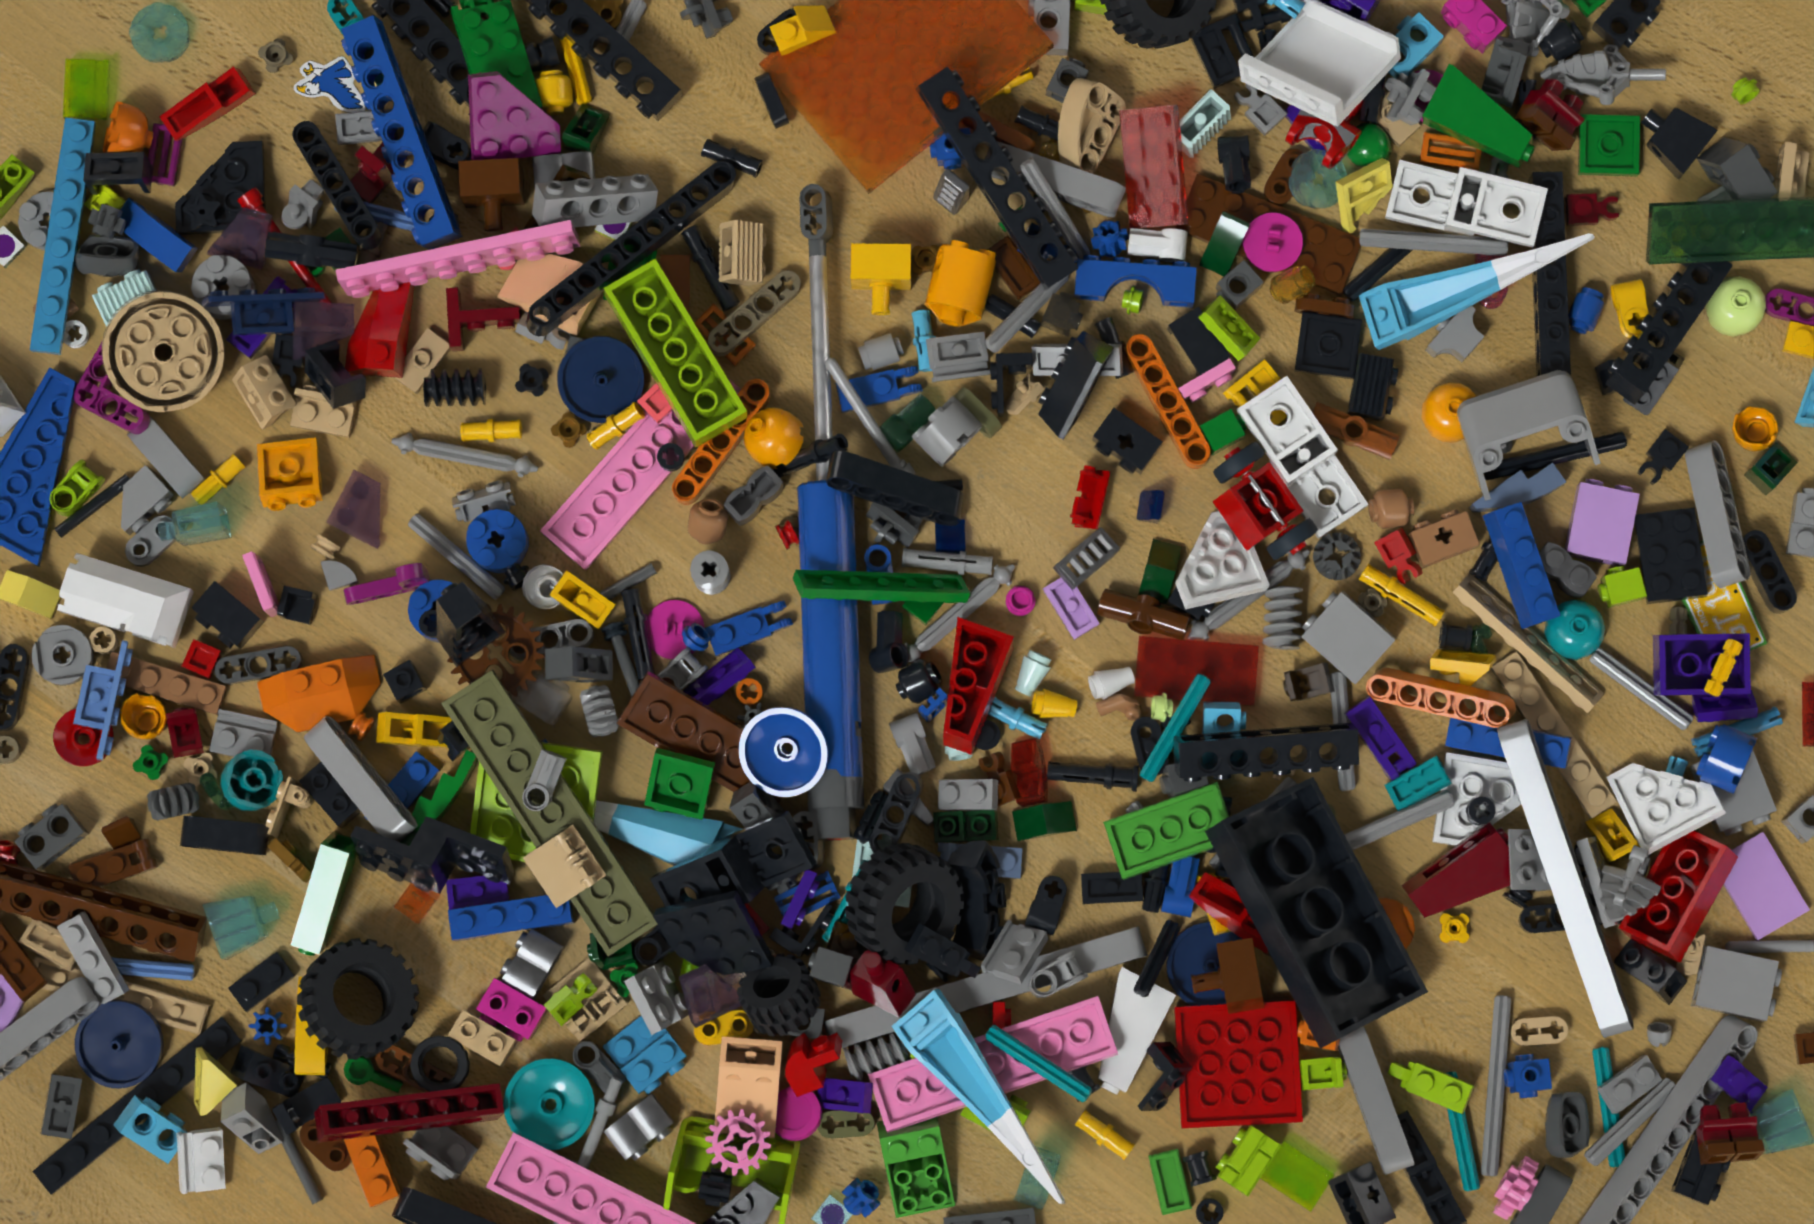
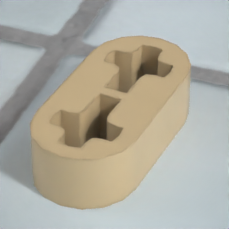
(1538, 1038)

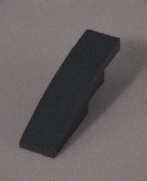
(1428, 1179)

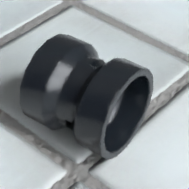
(548, 52)

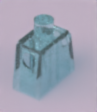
(209, 525)
(238, 923)
(1782, 1123)
(1029, 1188)

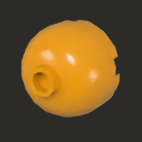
(1440, 411)
(773, 437)

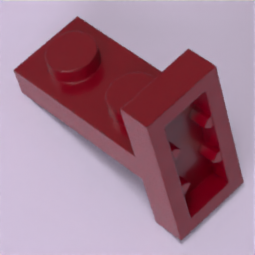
(373, 173)
(475, 319)

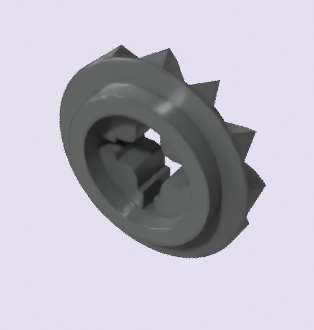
(1331, 569)

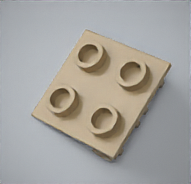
(289, 794)
(564, 866)
(597, 1008)

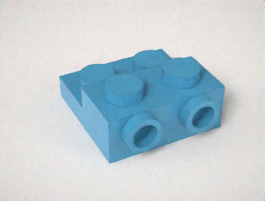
(645, 1056)

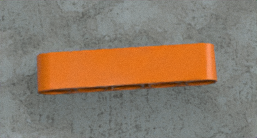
(1166, 386)
(718, 456)
(1454, 693)

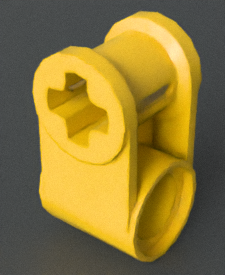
(1629, 303)

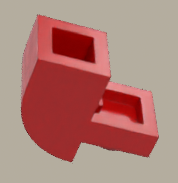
(806, 1061)

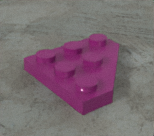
(507, 121)

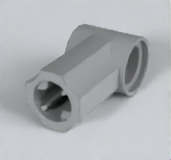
(911, 739)
(544, 777)

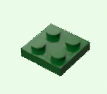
(1609, 145)

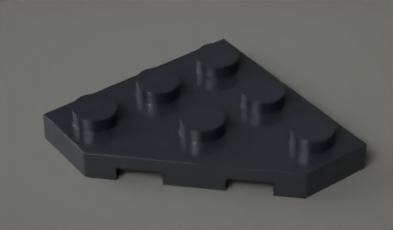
(225, 182)

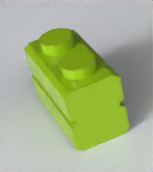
(1248, 1159)

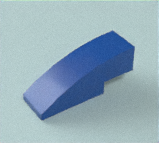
(156, 236)

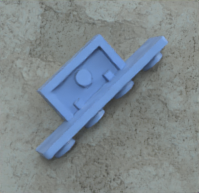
(98, 698)

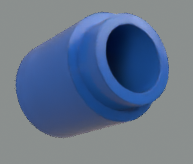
(1586, 310)

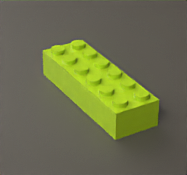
(675, 353)

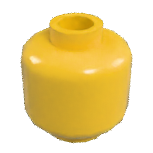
(554, 91)

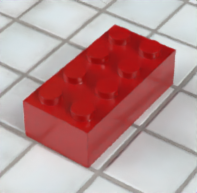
(1690, 880)

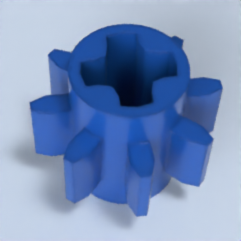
(1109, 238)
(259, 1026)
(861, 1197)

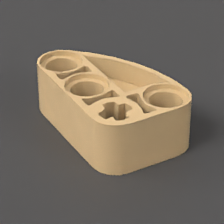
(1087, 123)

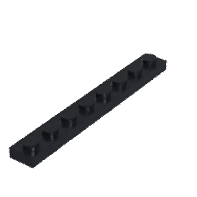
(159, 1087)

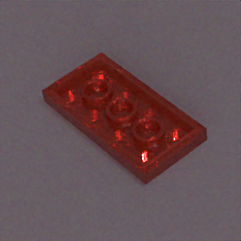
(1153, 166)
(1172, 665)

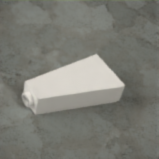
(1133, 1027)

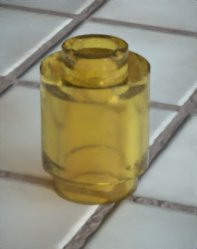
(1292, 284)

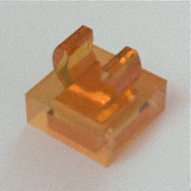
(415, 903)

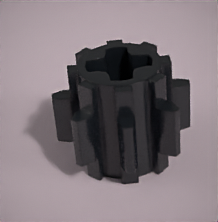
(715, 1187)

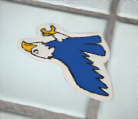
(333, 81)

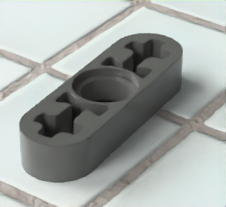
(234, 660)

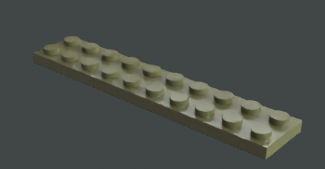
(509, 754)

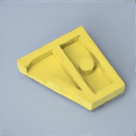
(1361, 192)

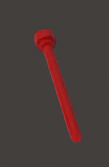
(253, 201)

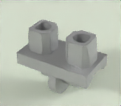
(1405, 92)
(303, 206)

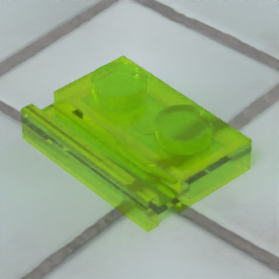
(86, 89)
(1297, 1176)

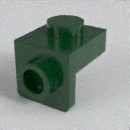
(621, 957)

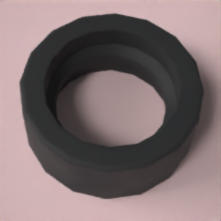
(427, 1045)

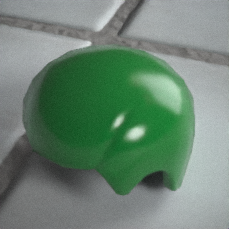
(1370, 146)

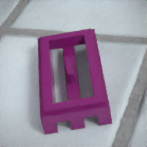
(160, 179)

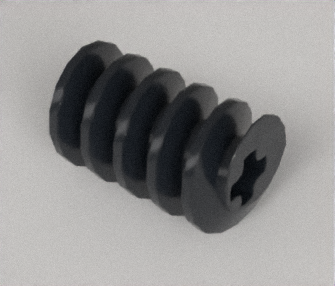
(454, 387)

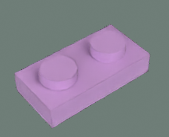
(1071, 608)

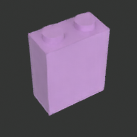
(1601, 523)

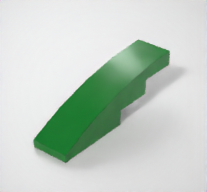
(444, 795)

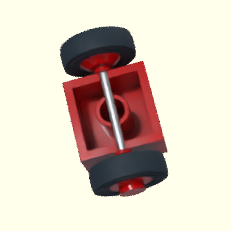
(1260, 504)

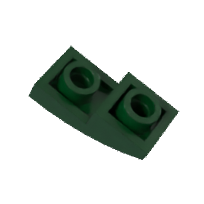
(1224, 244)
(965, 826)

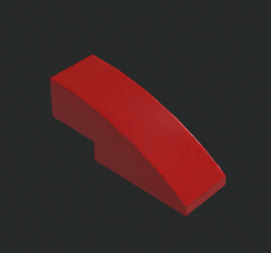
(207, 104)
(1226, 907)

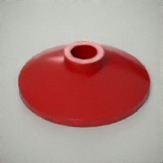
(67, 745)

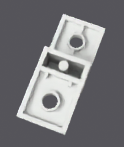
(1466, 203)
(1302, 455)

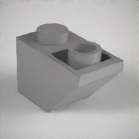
(142, 498)
(250, 1118)

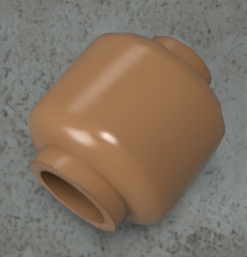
(1390, 508)
(707, 521)

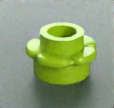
(1745, 90)
(1133, 300)

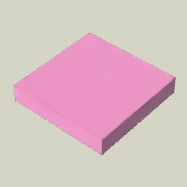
(261, 583)

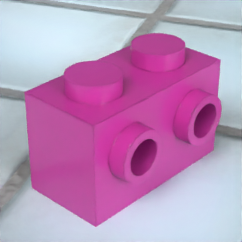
(1474, 22)
(511, 1009)

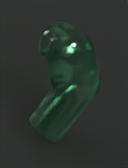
(1480, 633)
(214, 791)

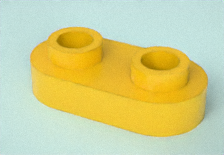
(724, 1027)

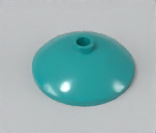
(527, 1098)

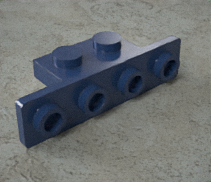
(262, 312)

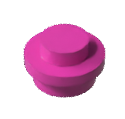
(1020, 600)

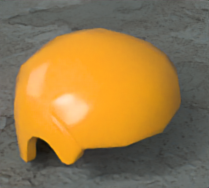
(1755, 428)
(143, 716)

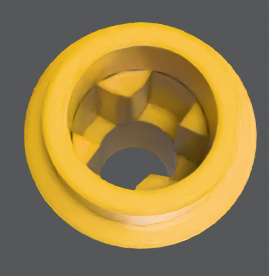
(1051, 704)

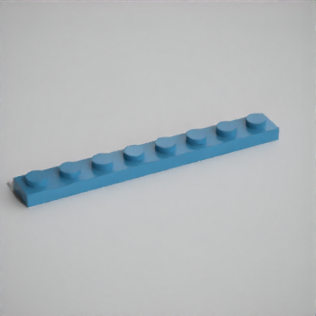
(62, 237)

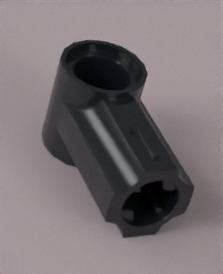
(1234, 157)
(889, 650)

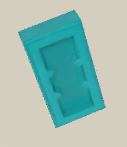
(1418, 783)

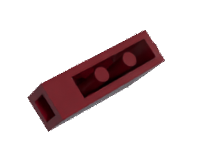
(1463, 873)

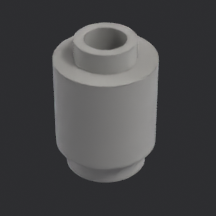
(880, 351)

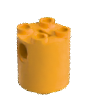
(960, 283)

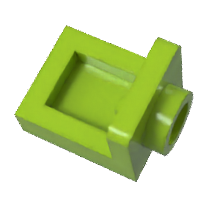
(1322, 1073)

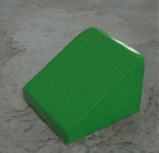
(922, 611)

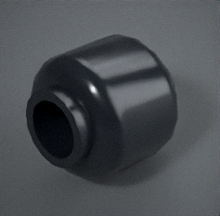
(1562, 40)
(918, 681)

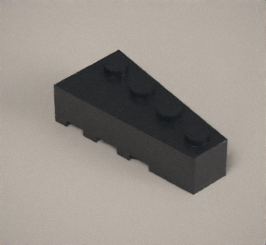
(464, 623)

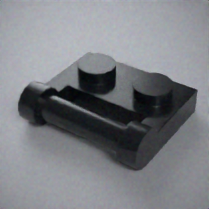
(1216, 53)

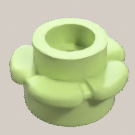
(1161, 707)

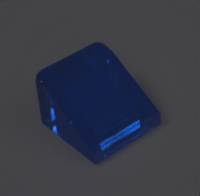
(1150, 506)
(950, 538)

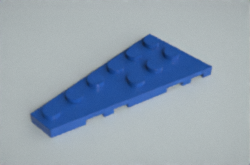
(32, 466)

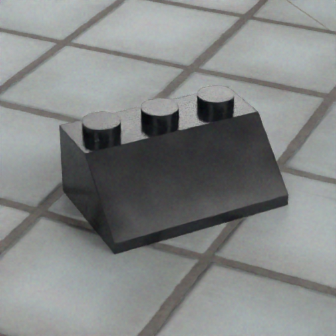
(1073, 382)

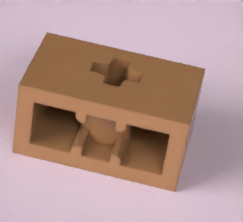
(1461, 538)

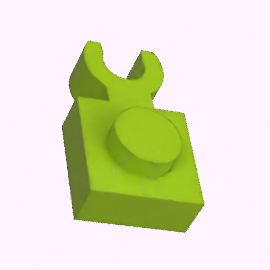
(568, 1000)

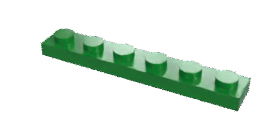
(881, 586)

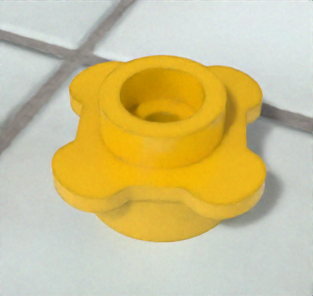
(1460, 922)

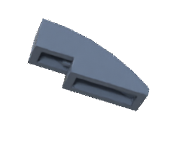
(1521, 489)

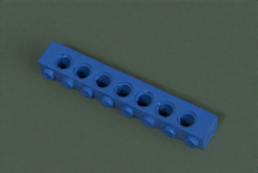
(443, 226)

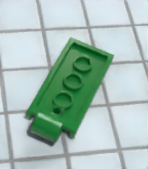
(494, 43)

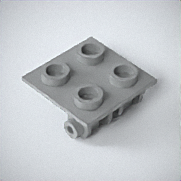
(1525, 862)

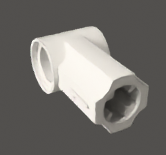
(1166, 245)

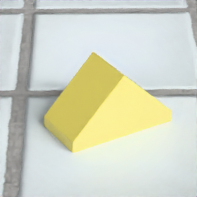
(29, 594)
(211, 1082)

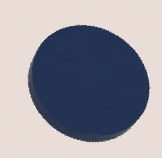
(599, 378)
(1194, 954)
(119, 1044)

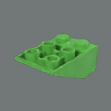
(916, 1168)

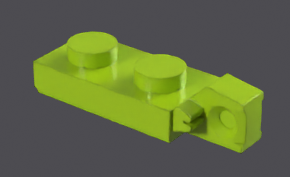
(1433, 1085)

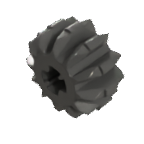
(173, 801)

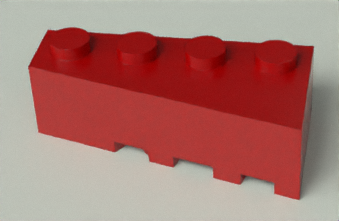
(975, 675)

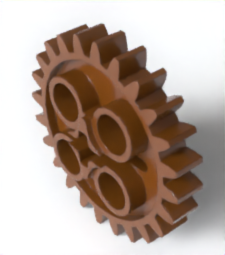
(517, 634)

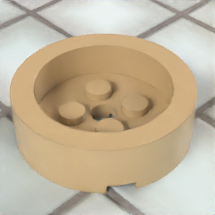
(131, 346)

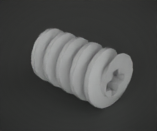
(713, 561)
(1282, 617)
(875, 1057)

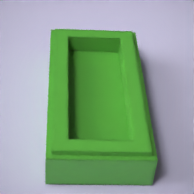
(1169, 1182)

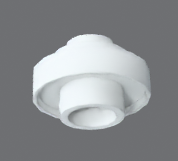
(539, 584)

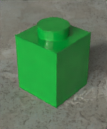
(1223, 431)

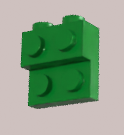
(679, 784)

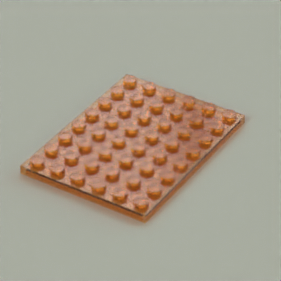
(864, 77)

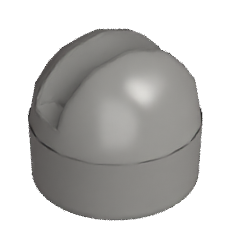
(1659, 1033)

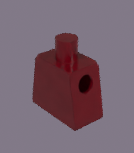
(881, 983)

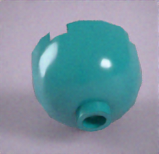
(1576, 631)
(251, 780)

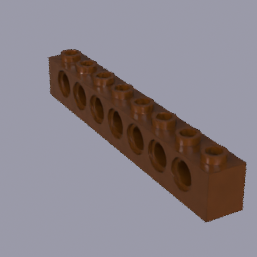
(35, 894)

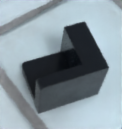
(297, 605)

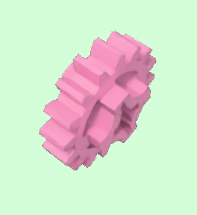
(734, 1129)
(1516, 1188)

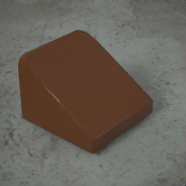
(121, 832)

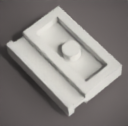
(201, 1160)

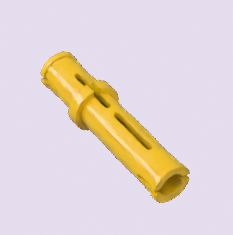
(1397, 592)

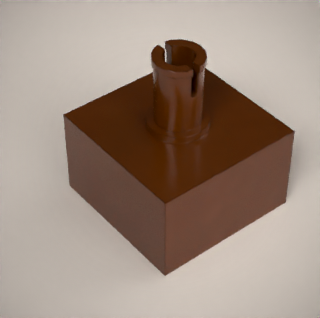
(491, 186)
(1236, 976)

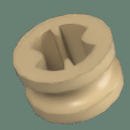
(325, 547)
(109, 633)

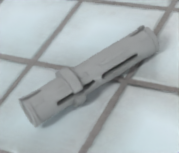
(947, 561)

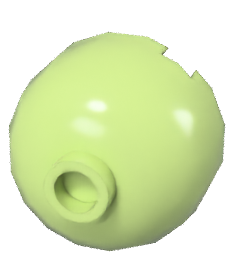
(1736, 306)

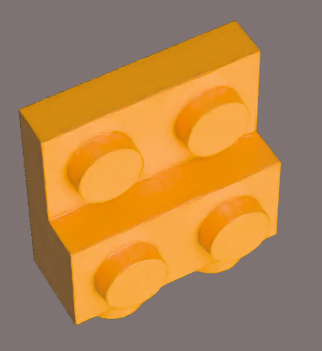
(289, 473)

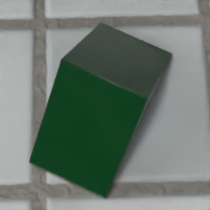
(585, 129)
(1771, 468)
(1160, 570)
(1044, 820)

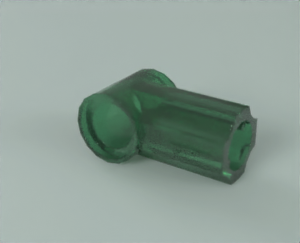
(901, 426)

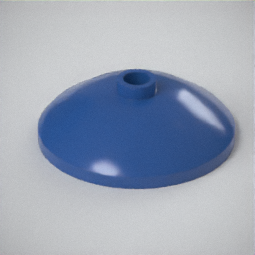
(769, 763)

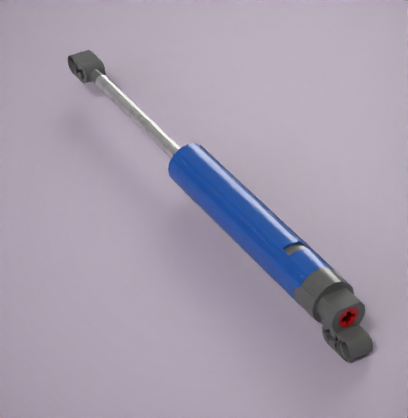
(828, 625)

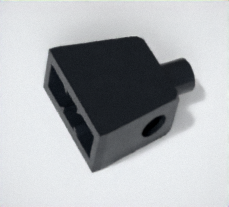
(1677, 139)

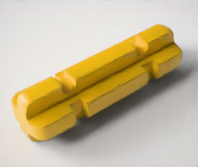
(1723, 667)

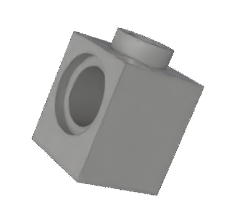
(1795, 822)

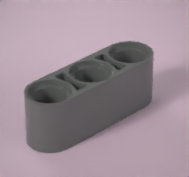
(1545, 1197)

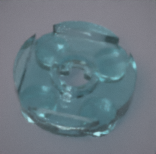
(159, 16)
(1302, 179)

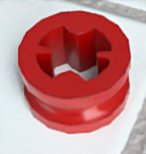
(787, 534)

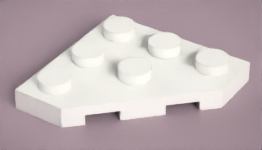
(1219, 567)
(1473, 779)
(1663, 804)

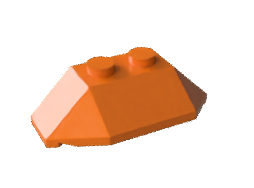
(329, 688)

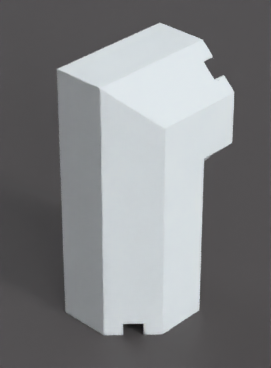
(125, 600)

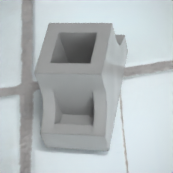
(1456, 336)

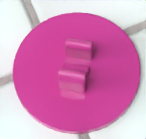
(1273, 242)
(666, 627)

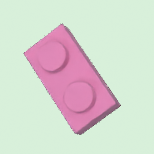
(1217, 375)

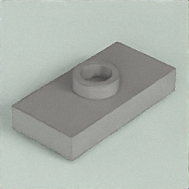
(357, 128)

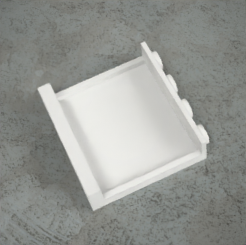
(1322, 62)

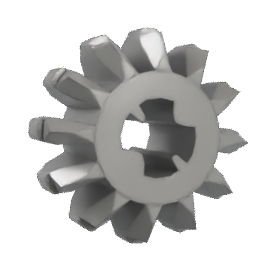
(599, 710)

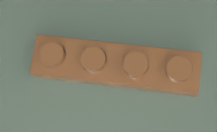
(171, 685)

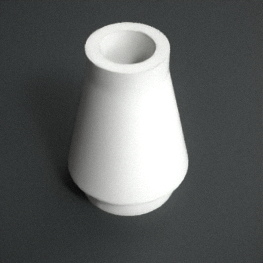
(1108, 682)

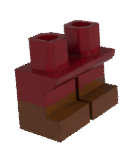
(1550, 116)
(1730, 1137)

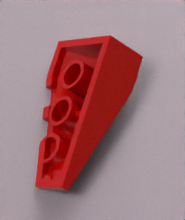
(382, 334)

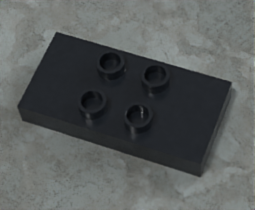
(1316, 911)

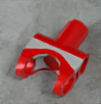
(1335, 139)

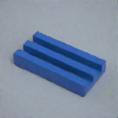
(934, 706)
(830, 886)

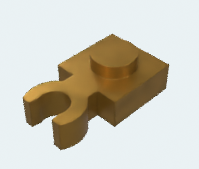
(286, 853)

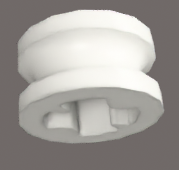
(83, 331)

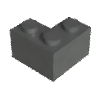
(1738, 170)

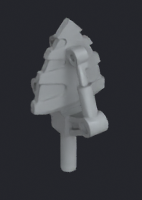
(1531, 21)
(1600, 74)
(1627, 889)

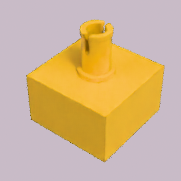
(880, 270)

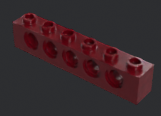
(408, 1112)

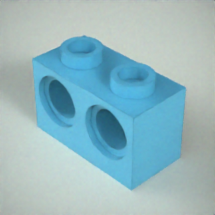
(1415, 51)
(1211, 712)
(148, 1133)

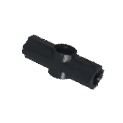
(310, 250)

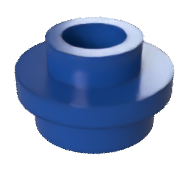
(696, 637)

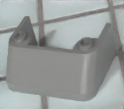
(1519, 412)

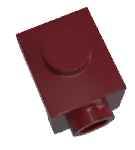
(184, 732)

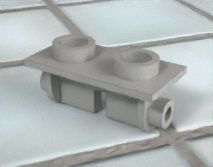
(472, 501)

